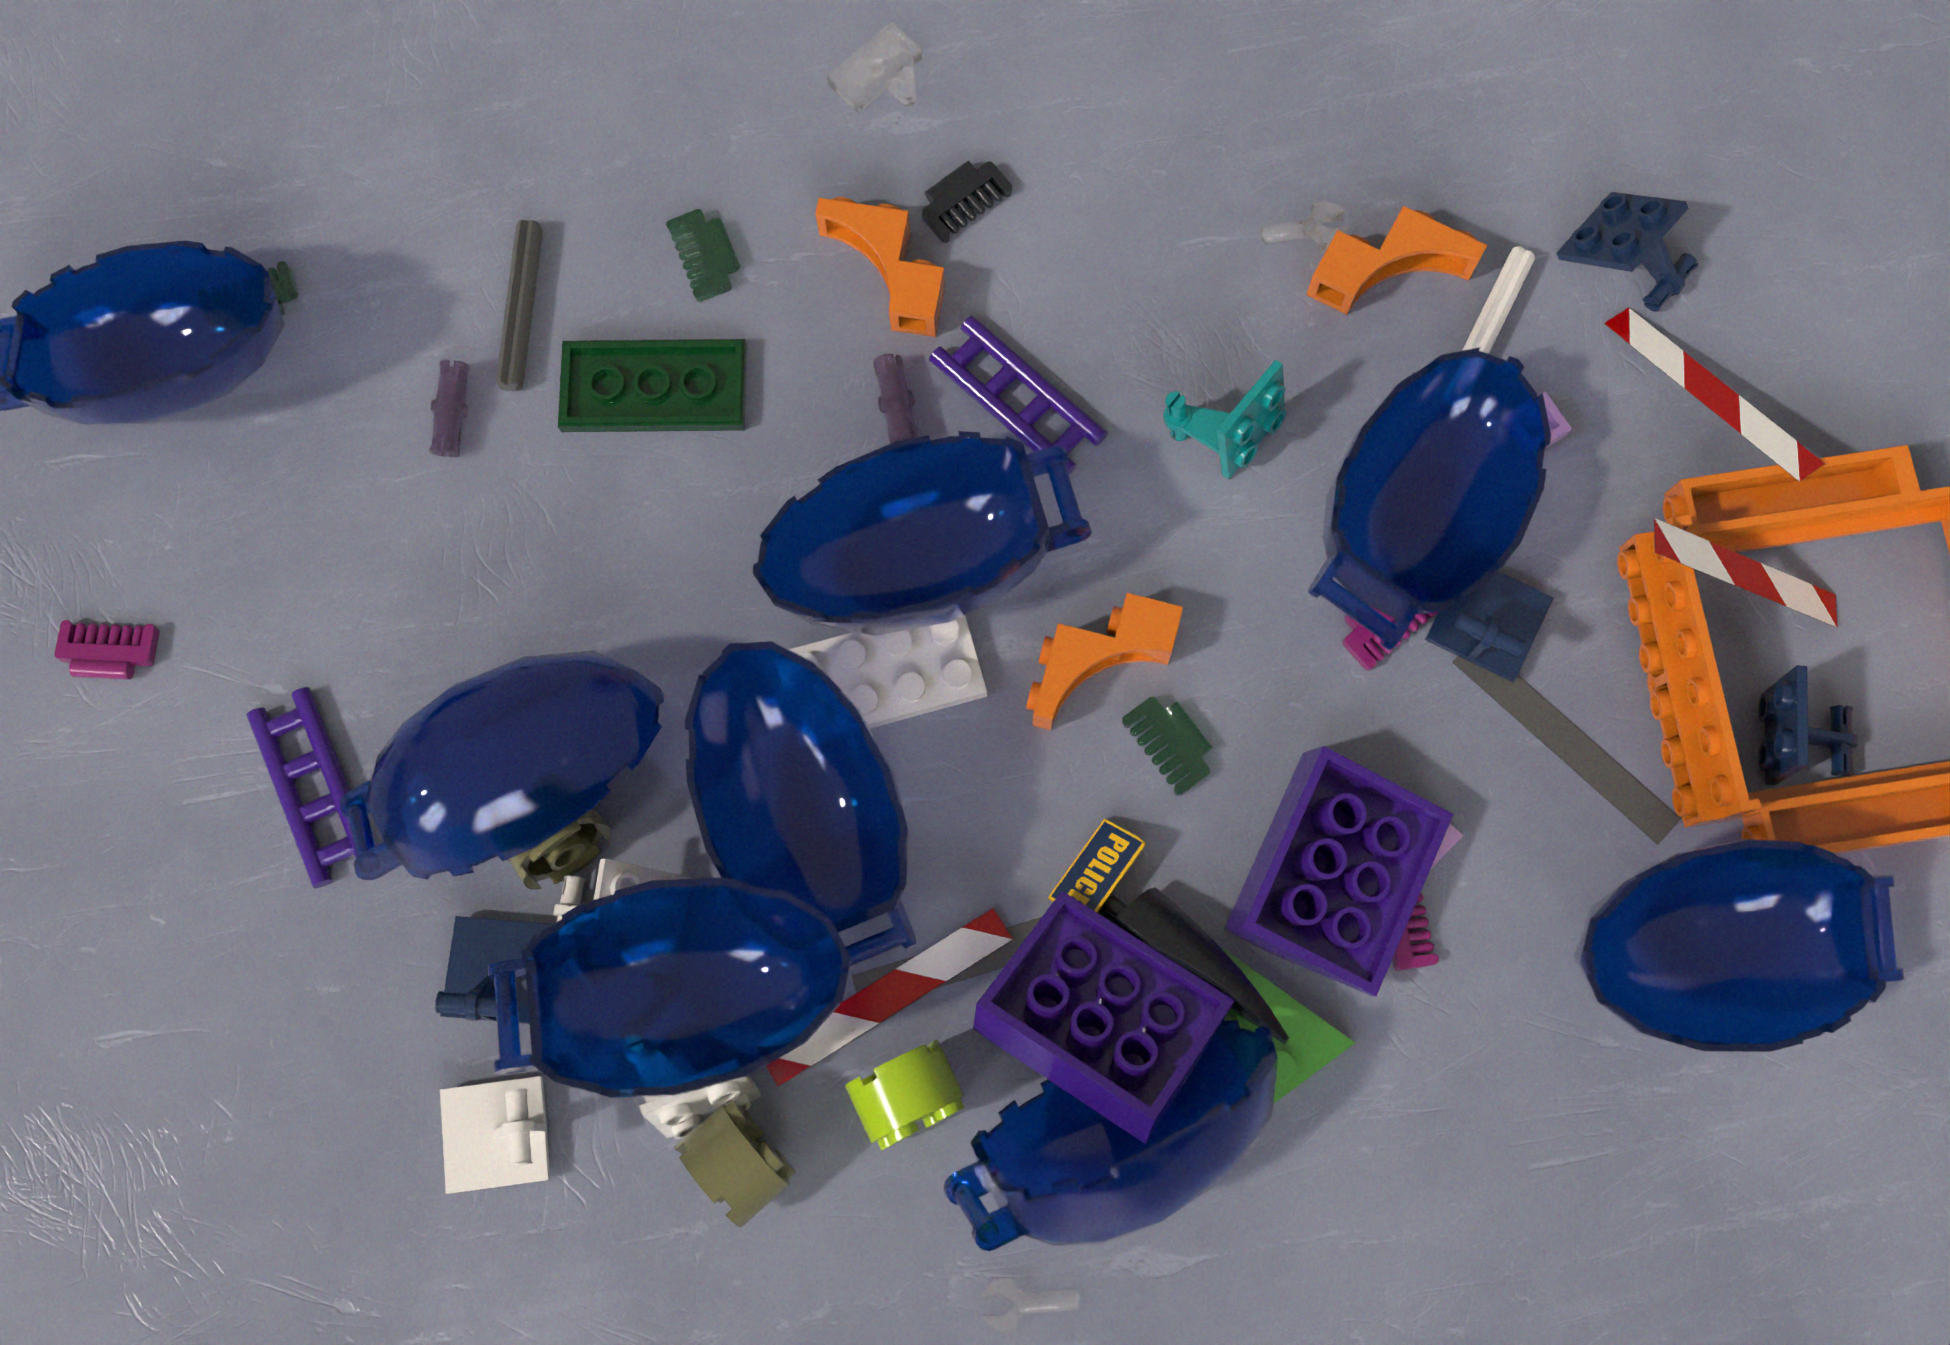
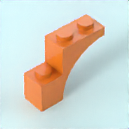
(883, 238)
(1411, 245)
(1142, 632)

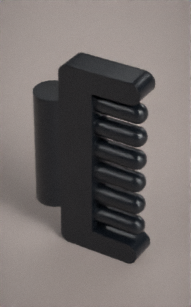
(956, 190)

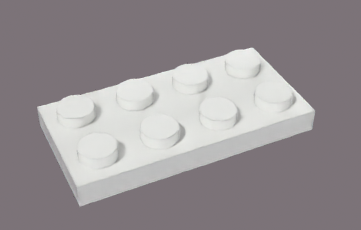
(902, 670)

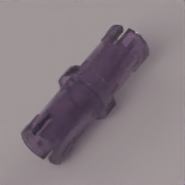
(895, 398)
(449, 408)

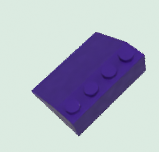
(1339, 871)
(1101, 1015)

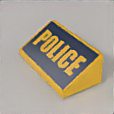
(1100, 866)

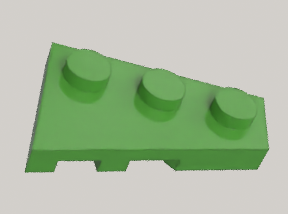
(1311, 1040)

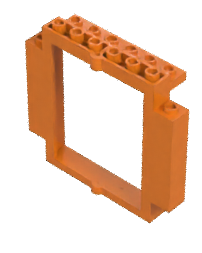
(1751, 513)

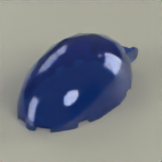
(139, 334)
(1433, 491)
(916, 533)
(501, 763)
(797, 791)
(1741, 945)
(671, 987)
(1086, 1181)

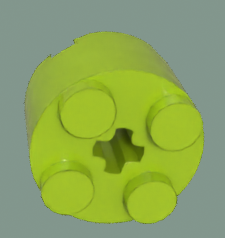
(905, 1091)

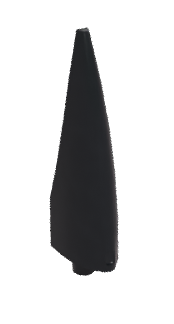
(1178, 937)

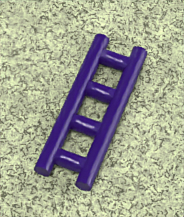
(1015, 368)
(283, 773)

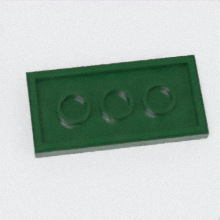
(653, 385)

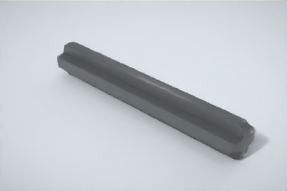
(519, 305)

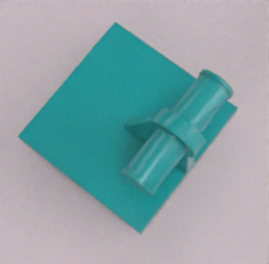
(1236, 433)

